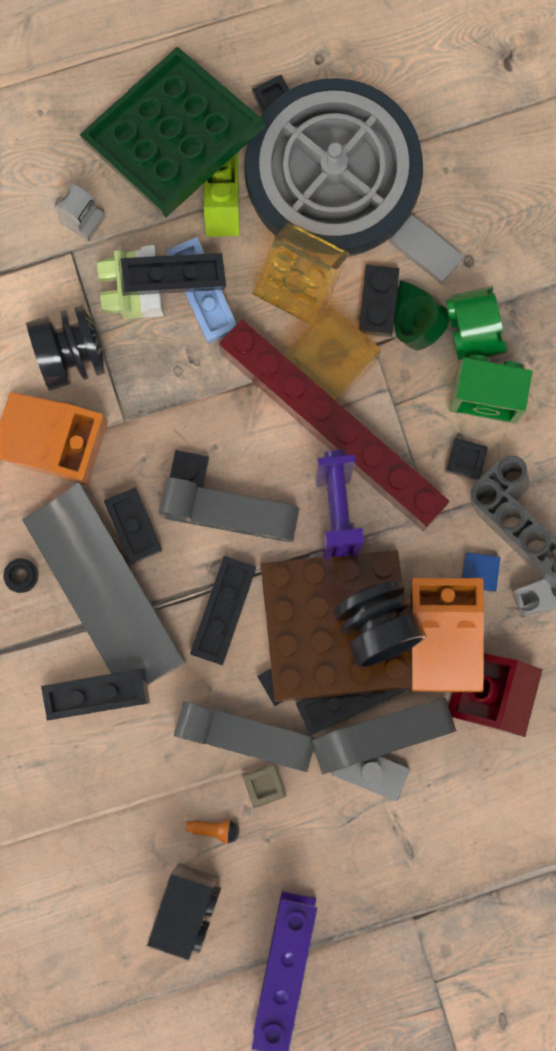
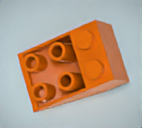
(51, 437)
(454, 630)

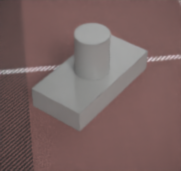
(377, 776)

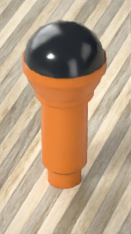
(226, 830)

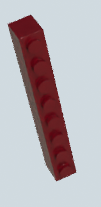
(332, 424)

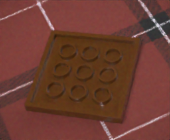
(305, 639)

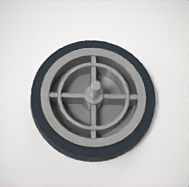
(335, 164)

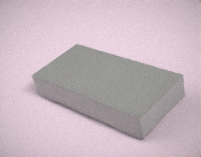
(426, 249)

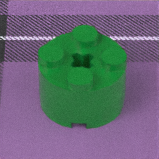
(477, 322)

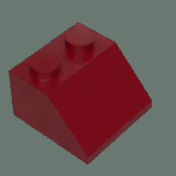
(506, 696)

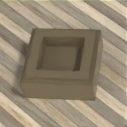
(264, 785)

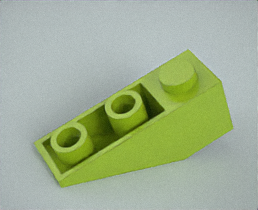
(222, 201)

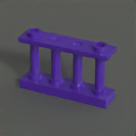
(335, 472)
(284, 972)

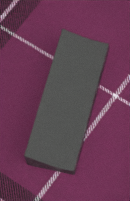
(102, 586)

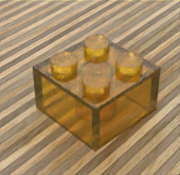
(300, 273)
(333, 354)

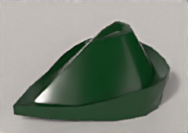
(418, 317)

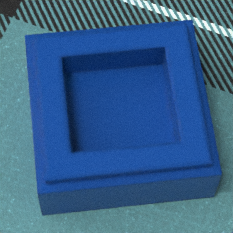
(482, 567)

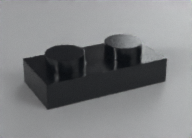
(379, 300)
(133, 526)

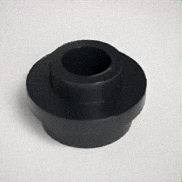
(11, 571)

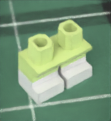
(133, 305)

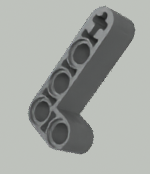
(506, 506)
(227, 511)
(383, 735)
(244, 736)

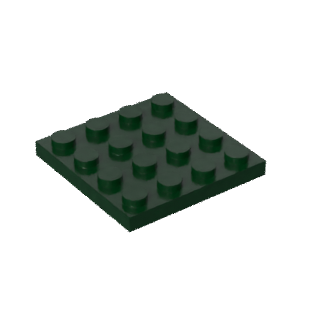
(172, 131)

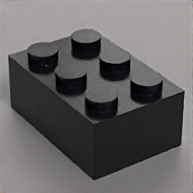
(181, 915)

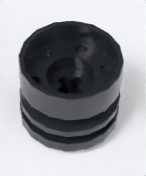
(65, 347)
(376, 617)

